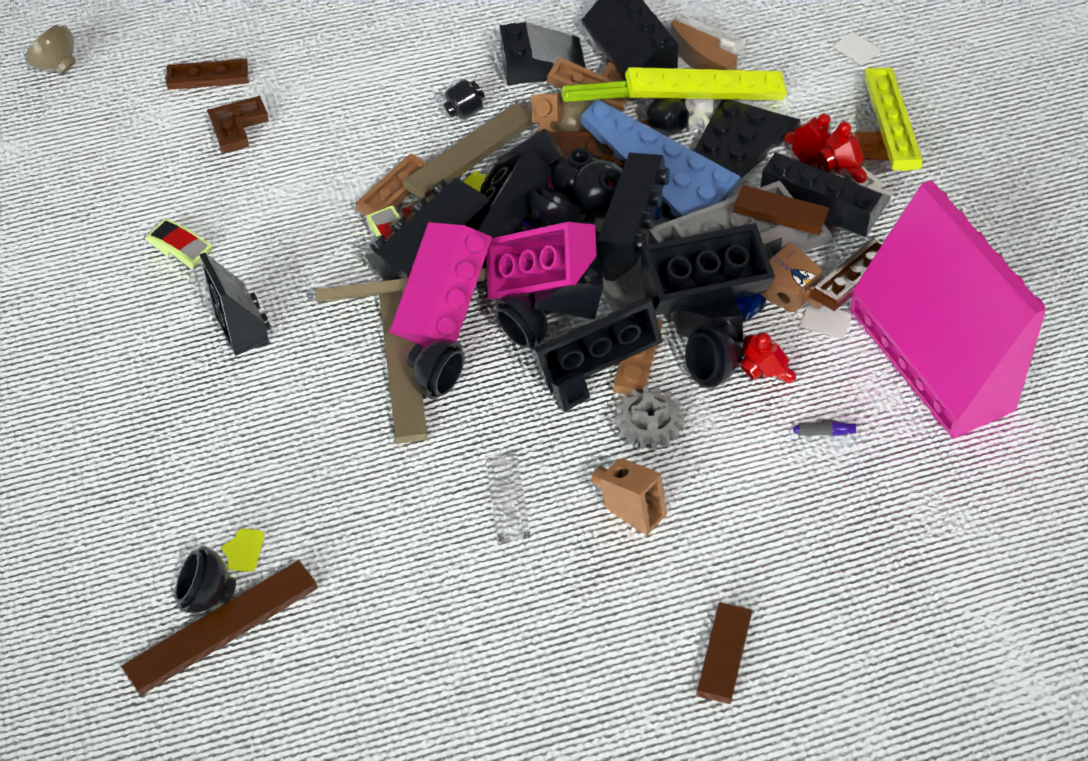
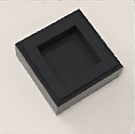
(570, 390)

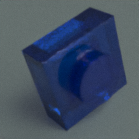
(751, 305)

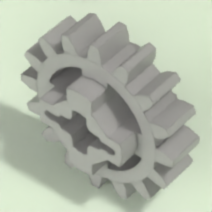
(649, 418)

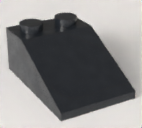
(532, 51)
(235, 308)

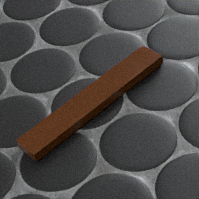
(218, 627)

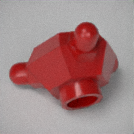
(809, 139)
(843, 153)
(765, 358)

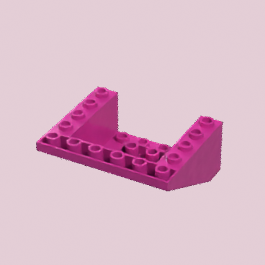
(949, 314)

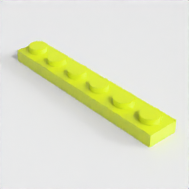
(705, 84)
(893, 119)

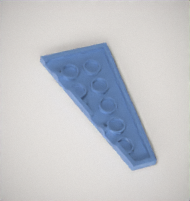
(693, 178)

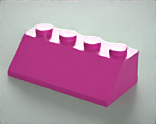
(539, 259)
(440, 283)

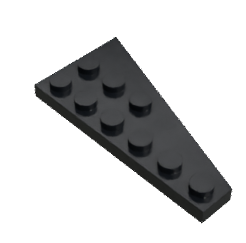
(741, 137)

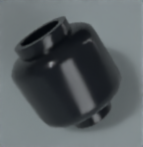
(464, 99)
(668, 115)

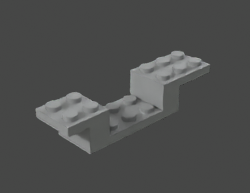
(720, 216)

